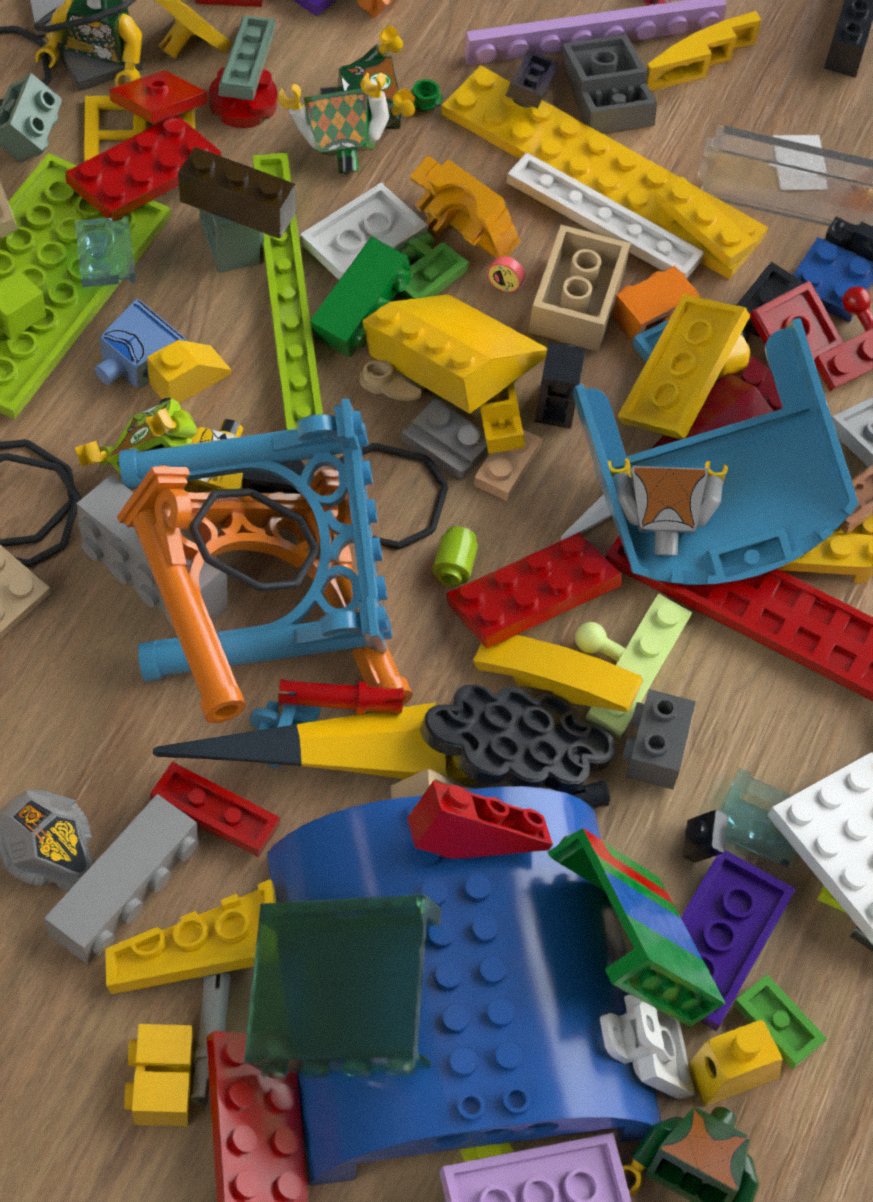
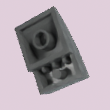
(609, 84)

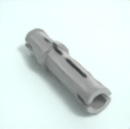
(212, 1019)

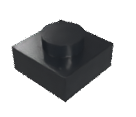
(705, 836)

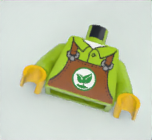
(149, 430)

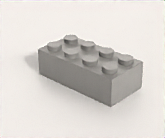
(122, 552)

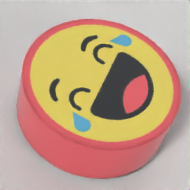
(506, 274)

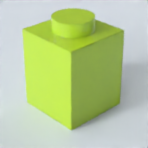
(19, 304)

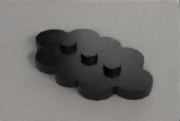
(518, 738)

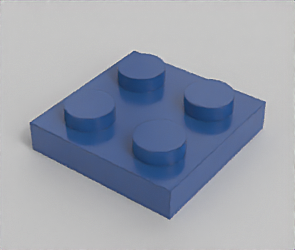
(833, 273)

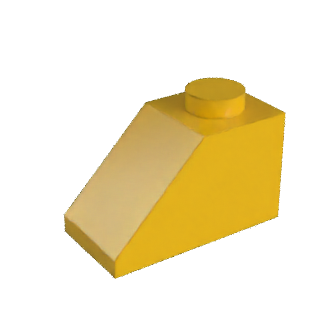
(185, 369)

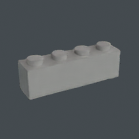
(122, 879)

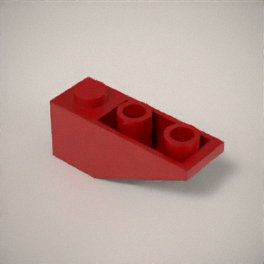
(471, 825)

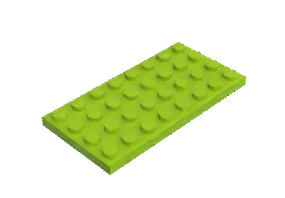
(49, 257)

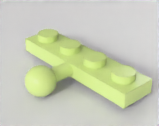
(641, 656)

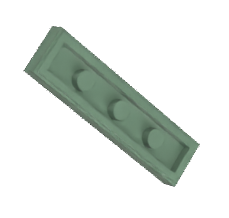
(247, 57)

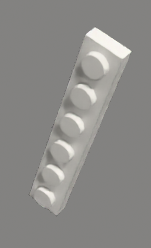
(603, 215)

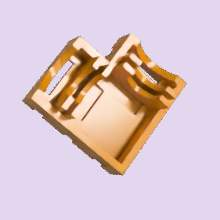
(466, 205)

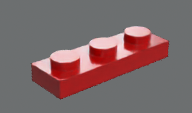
(217, 809)

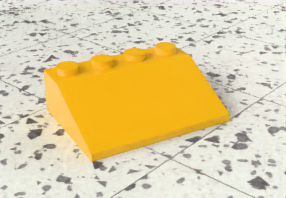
(450, 348)

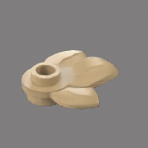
(381, 378)

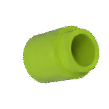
(455, 556)

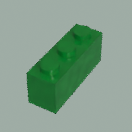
(363, 289)

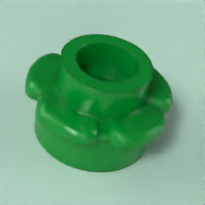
(426, 94)

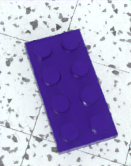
(732, 922)

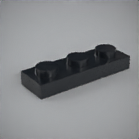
(532, 80)

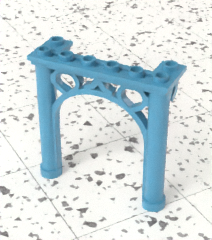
(313, 439)

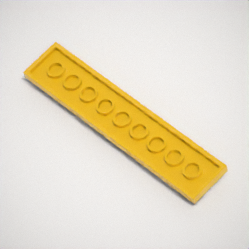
(581, 154)

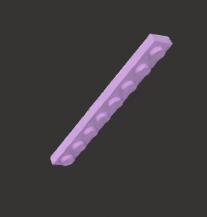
(548, 35)

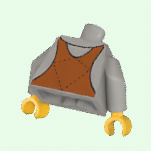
(668, 500)

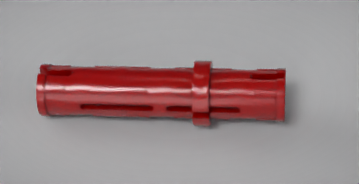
(341, 696)

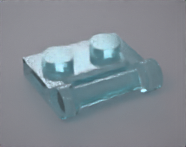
(749, 824)

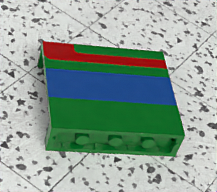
(664, 962)

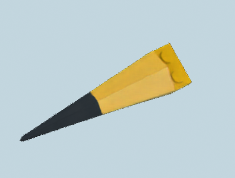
(360, 743)

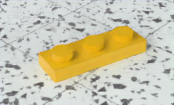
(705, 221)

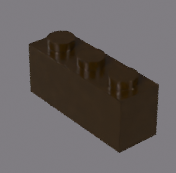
(237, 192)

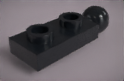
(768, 286)

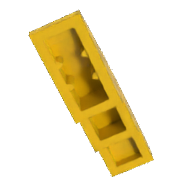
(710, 46)
(502, 422)
(561, 670)

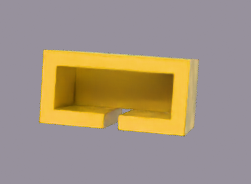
(161, 1076)

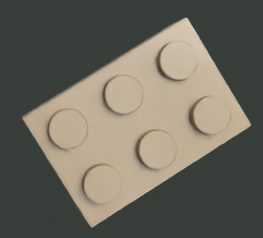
(579, 288)

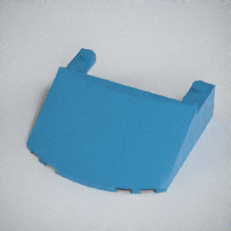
(781, 486)

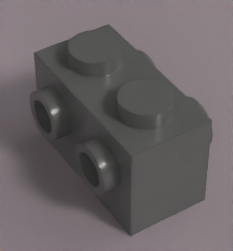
(660, 738)

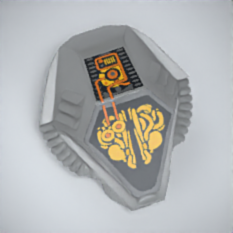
(45, 839)

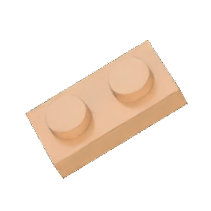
(504, 469)

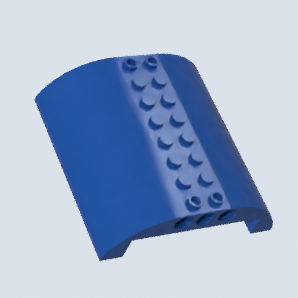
(504, 997)

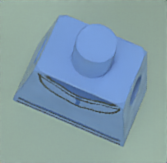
(129, 343)

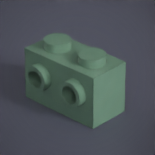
(27, 117)

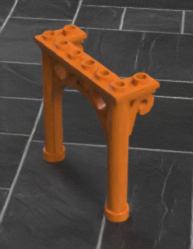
(163, 508)

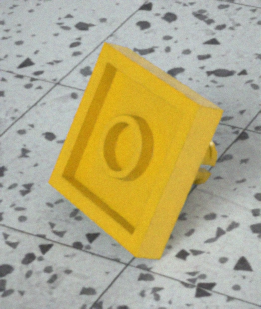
(186, 24)

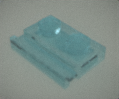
(105, 251)

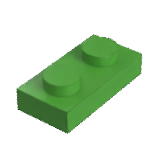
(788, 1025)

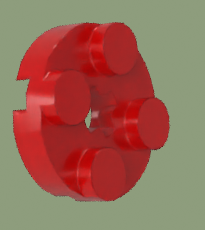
(244, 112)

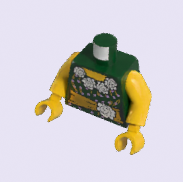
(109, 39)

